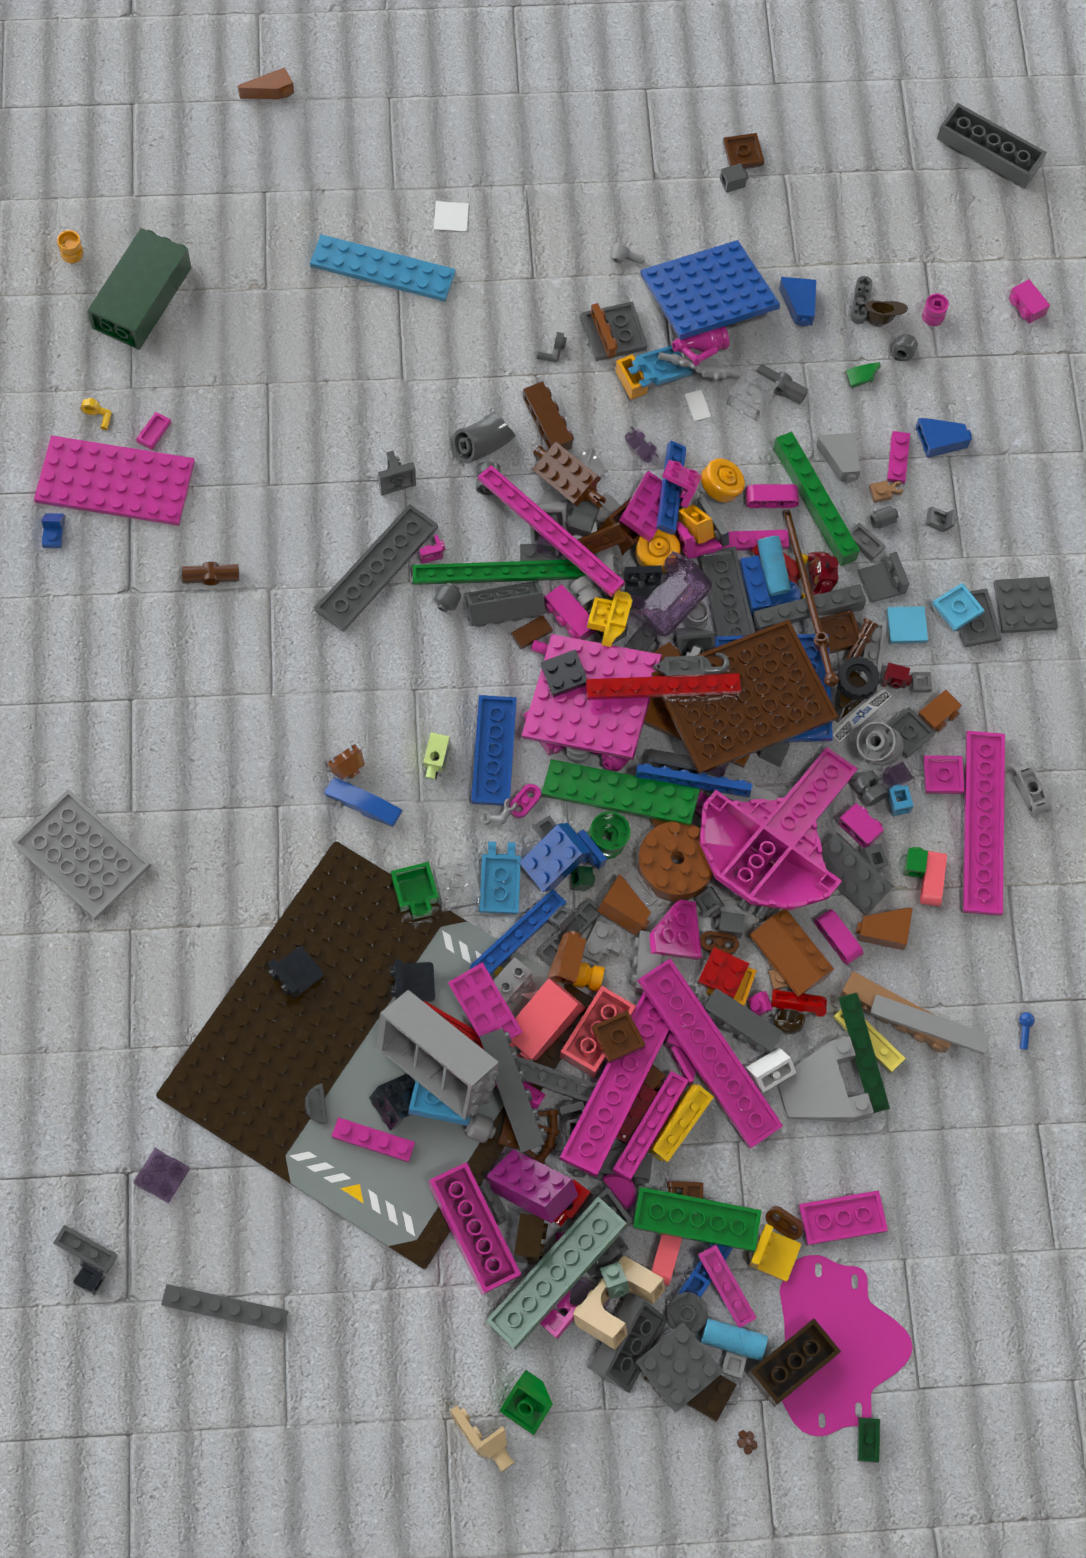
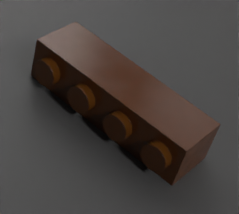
(547, 416)

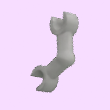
(504, 815)

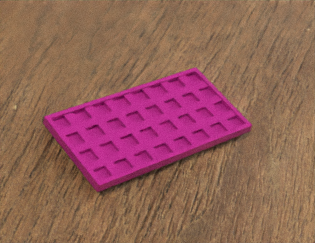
(114, 480)

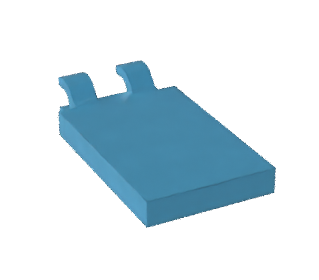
(658, 370)
(500, 881)

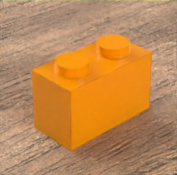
(629, 381)
(697, 522)

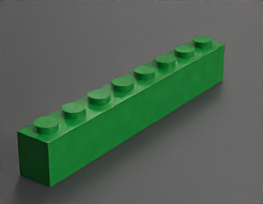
(816, 499)

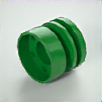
(612, 826)

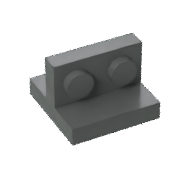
(396, 476)

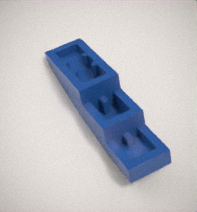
(363, 801)
(699, 1278)

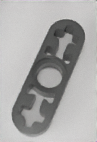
(858, 293)

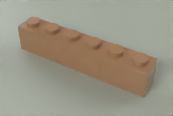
(867, 991)

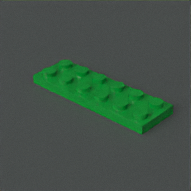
(697, 1219)

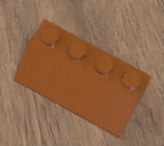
(792, 952)

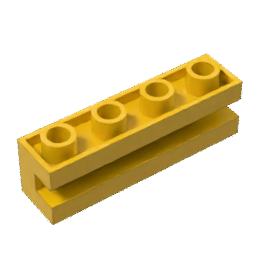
(680, 1122)

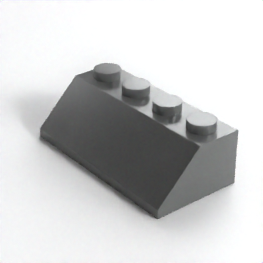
(505, 603)
(643, 1329)

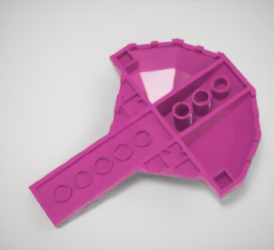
(772, 847)

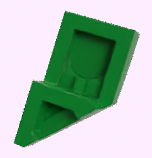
(862, 374)

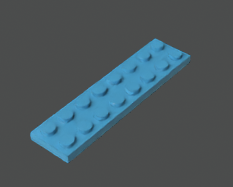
(383, 268)

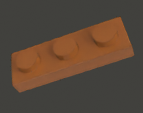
(604, 330)

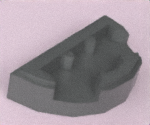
(315, 1104)

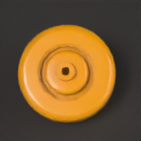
(722, 480)
(657, 549)

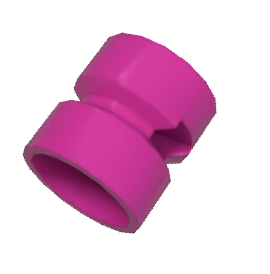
(935, 309)

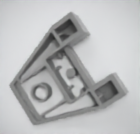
(819, 1090)

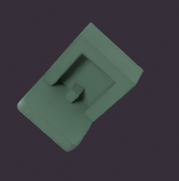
(615, 1280)

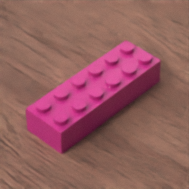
(474, 1228)

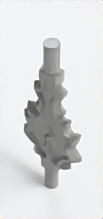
(708, 367)

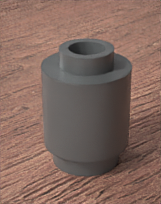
(884, 517)

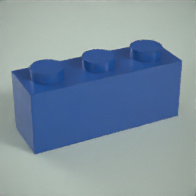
(754, 583)

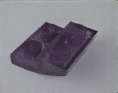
(161, 1175)

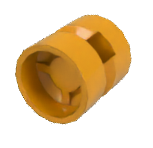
(70, 246)
(590, 976)

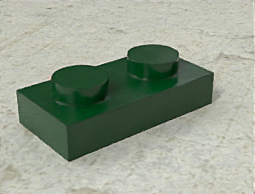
(868, 1440)

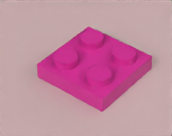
(943, 774)

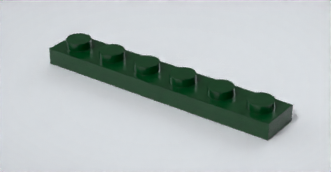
(864, 1051)

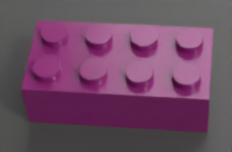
(532, 1186)

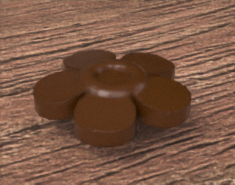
(746, 1441)

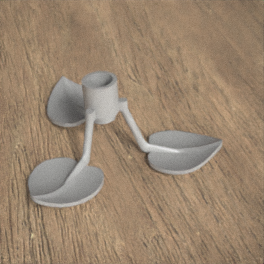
(593, 462)

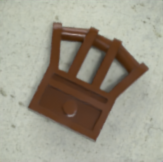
(508, 1139)

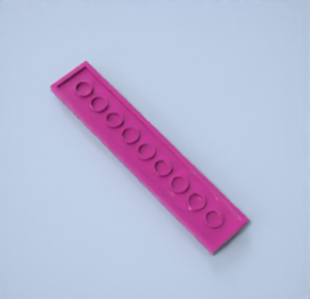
(984, 823)
(710, 1053)
(615, 1095)

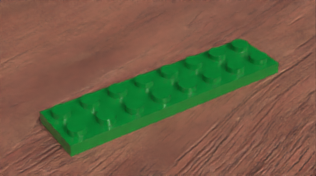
(620, 792)

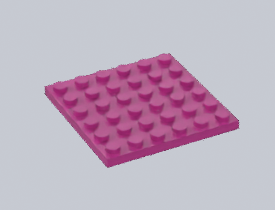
(591, 725)

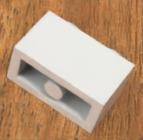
(771, 1070)

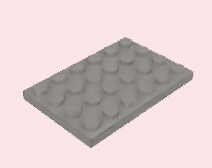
(81, 854)

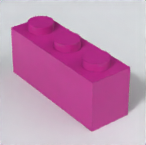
(568, 613)

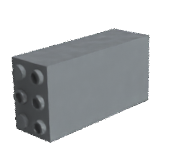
(437, 1055)

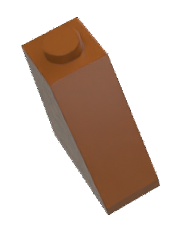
(625, 907)
(886, 928)
(568, 958)

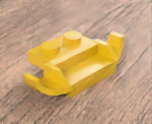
(610, 616)

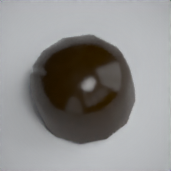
(789, 1021)

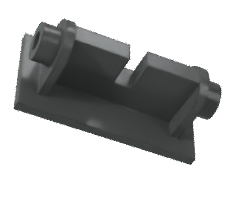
(495, 1204)

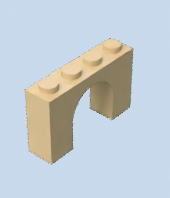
(602, 1325)

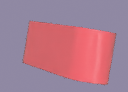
(933, 879)
(666, 1257)

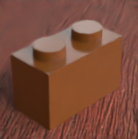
(940, 711)

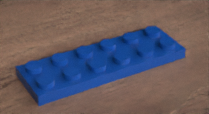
(493, 750)

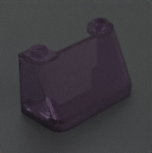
(674, 596)

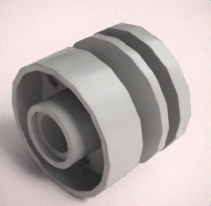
(869, 743)

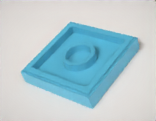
(958, 607)
(907, 625)

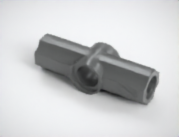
(785, 384)

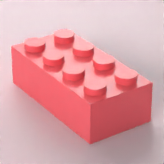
(582, 1046)

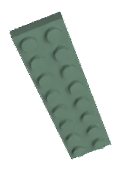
(557, 1273)

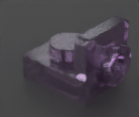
(897, 775)

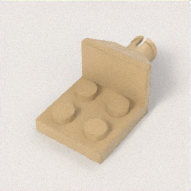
(491, 1447)

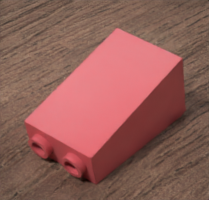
(545, 1019)

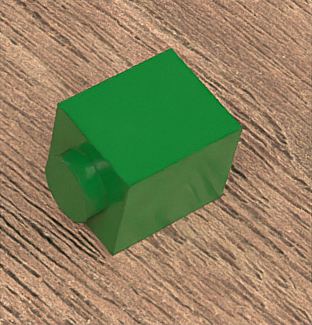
(915, 862)

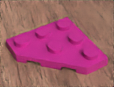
(677, 932)

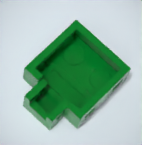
(415, 889)

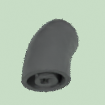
(481, 438)

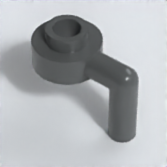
(560, 341)

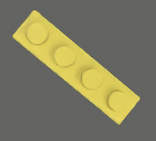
(884, 1052)

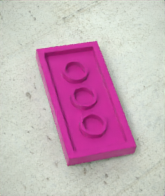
(843, 1218)

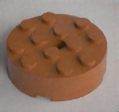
(672, 880)

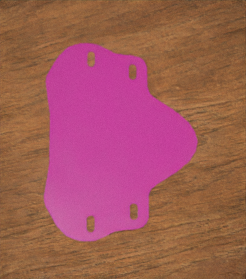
(869, 1342)

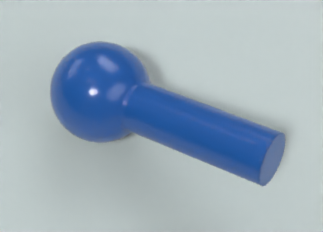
(1026, 1021)

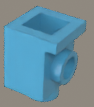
(905, 805)

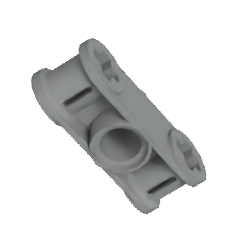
(1036, 801)

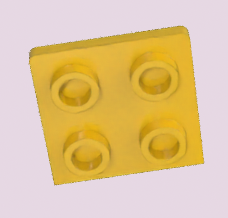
(775, 1254)

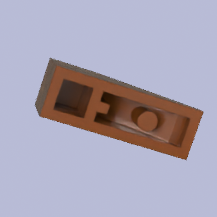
(269, 86)

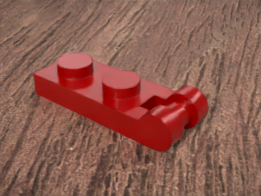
(805, 1002)

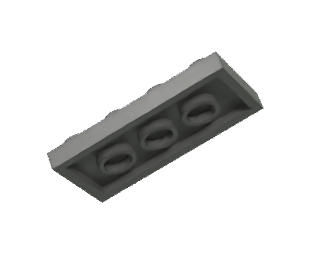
(859, 878)

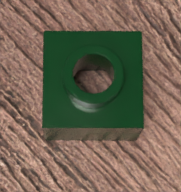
(582, 878)

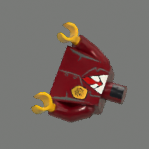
(822, 572)

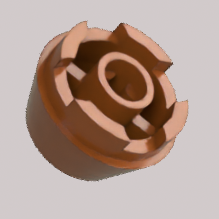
(347, 763)

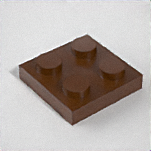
(743, 150)
(841, 630)
(618, 1037)

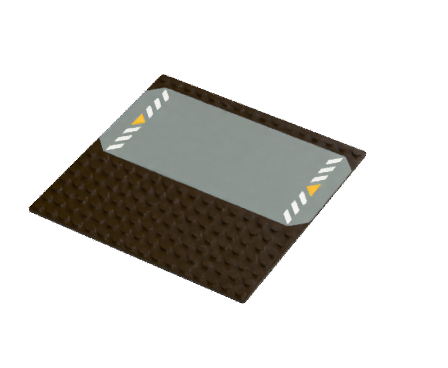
(267, 1051)

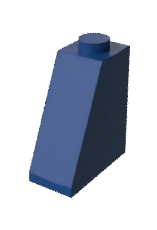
(799, 298)
(942, 436)

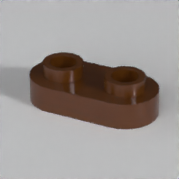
(719, 941)
(784, 1223)

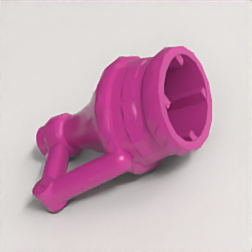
(706, 342)

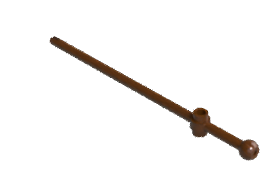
(821, 639)

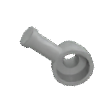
(621, 252)

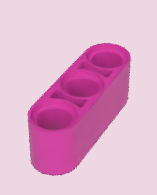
(772, 496)
(839, 936)

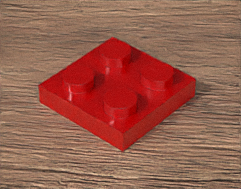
(723, 972)

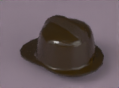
(884, 311)

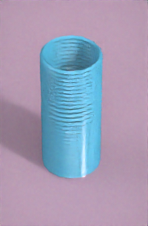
(775, 571)
(726, 1336)

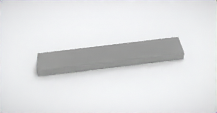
(930, 1024)

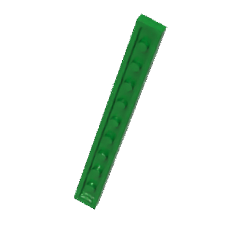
(495, 572)

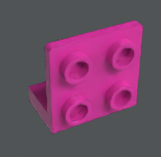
(683, 477)
(690, 547)

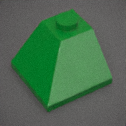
(527, 1402)

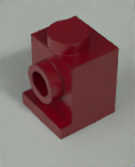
(897, 676)

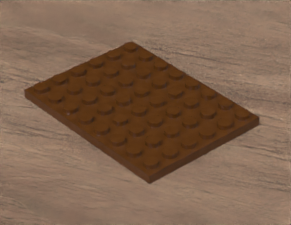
(776, 700)

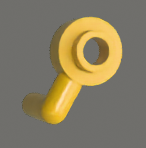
(92, 407)

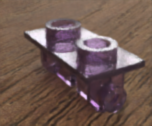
(646, 449)

